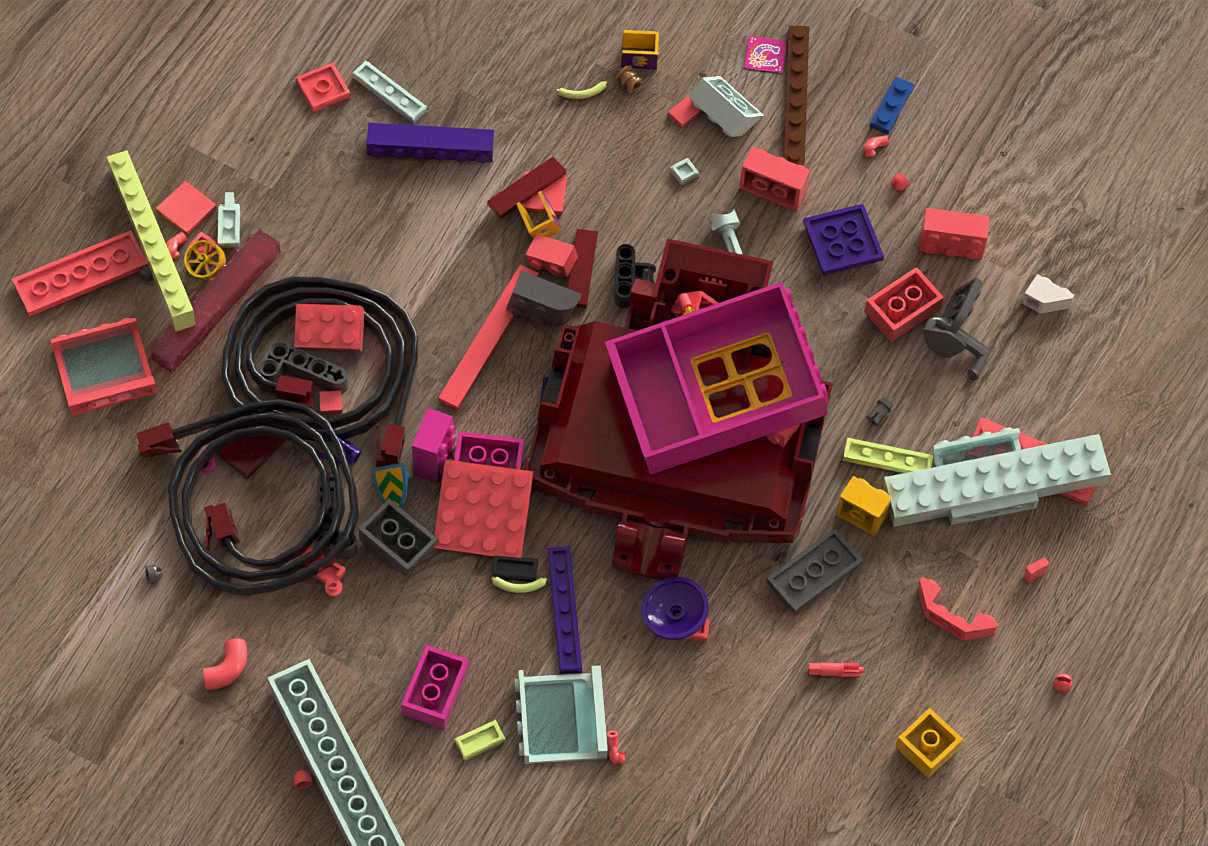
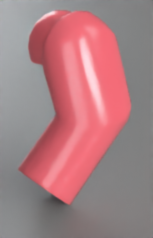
(870, 146)
(173, 244)
(612, 747)

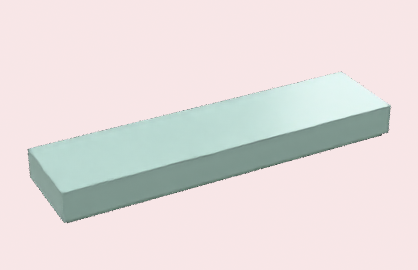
(389, 92)

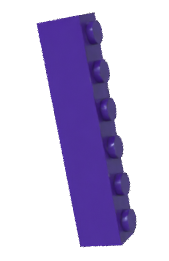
(430, 142)

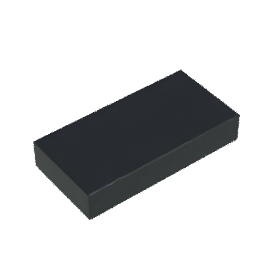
(515, 568)

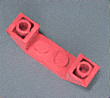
(981, 627)

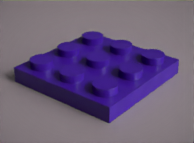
(843, 239)

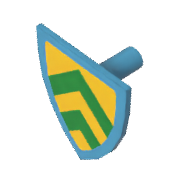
(392, 483)

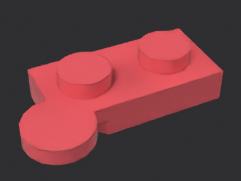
(330, 576)

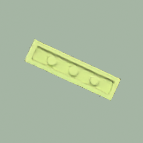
(885, 456)

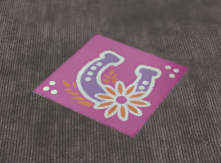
(765, 54)

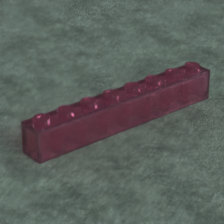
(217, 299)

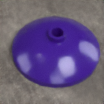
(672, 597)

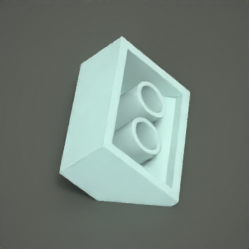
(725, 106)

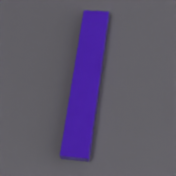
(564, 610)

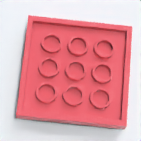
(483, 509)

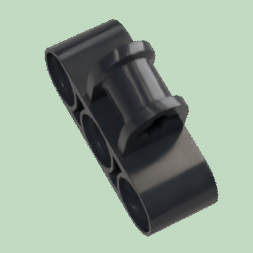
(633, 269)

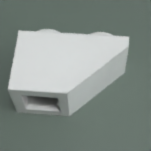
(1046, 296)

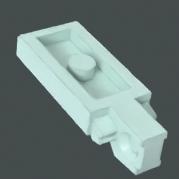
(229, 223)

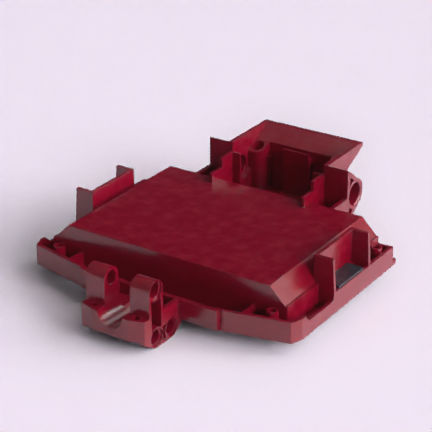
(591, 444)

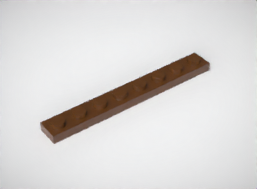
(796, 94)

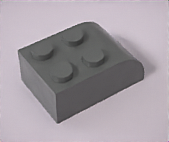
(542, 300)
(396, 537)

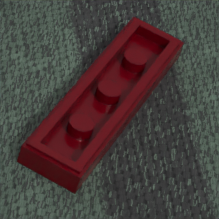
(526, 187)
(582, 269)

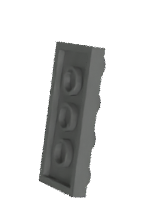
(814, 570)

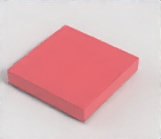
(323, 87)
(554, 193)
(186, 208)

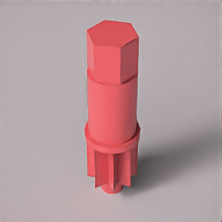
(836, 669)

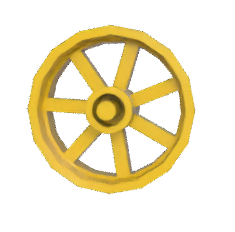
(204, 259)

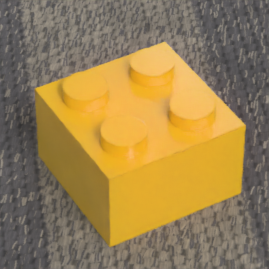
(863, 505)
(928, 743)

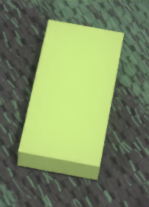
(479, 740)

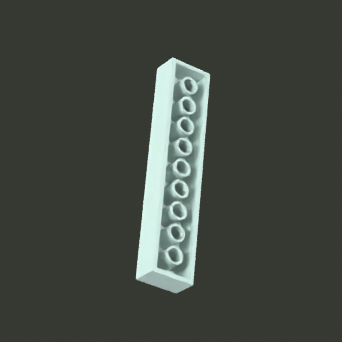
(1038, 469)
(332, 757)

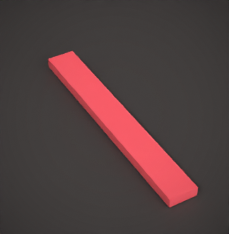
(481, 347)

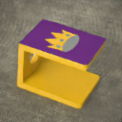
(640, 40)
(552, 223)

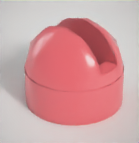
(900, 182)
(1062, 686)
(302, 779)

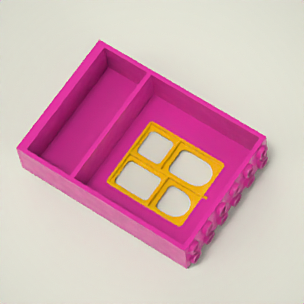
(673, 405)

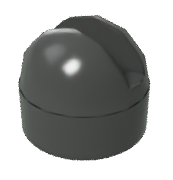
(153, 573)

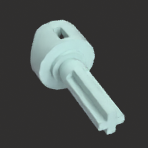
(725, 225)

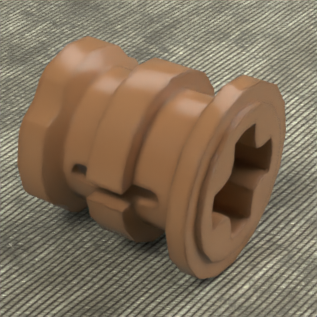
(629, 79)

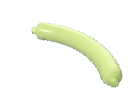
(582, 94)
(519, 588)

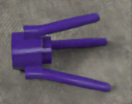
(352, 452)

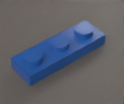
(892, 105)

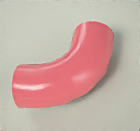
(231, 667)

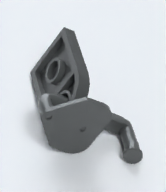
(949, 337)

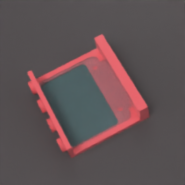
(103, 366)

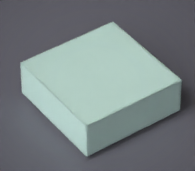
(684, 171)

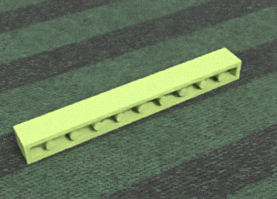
(151, 241)

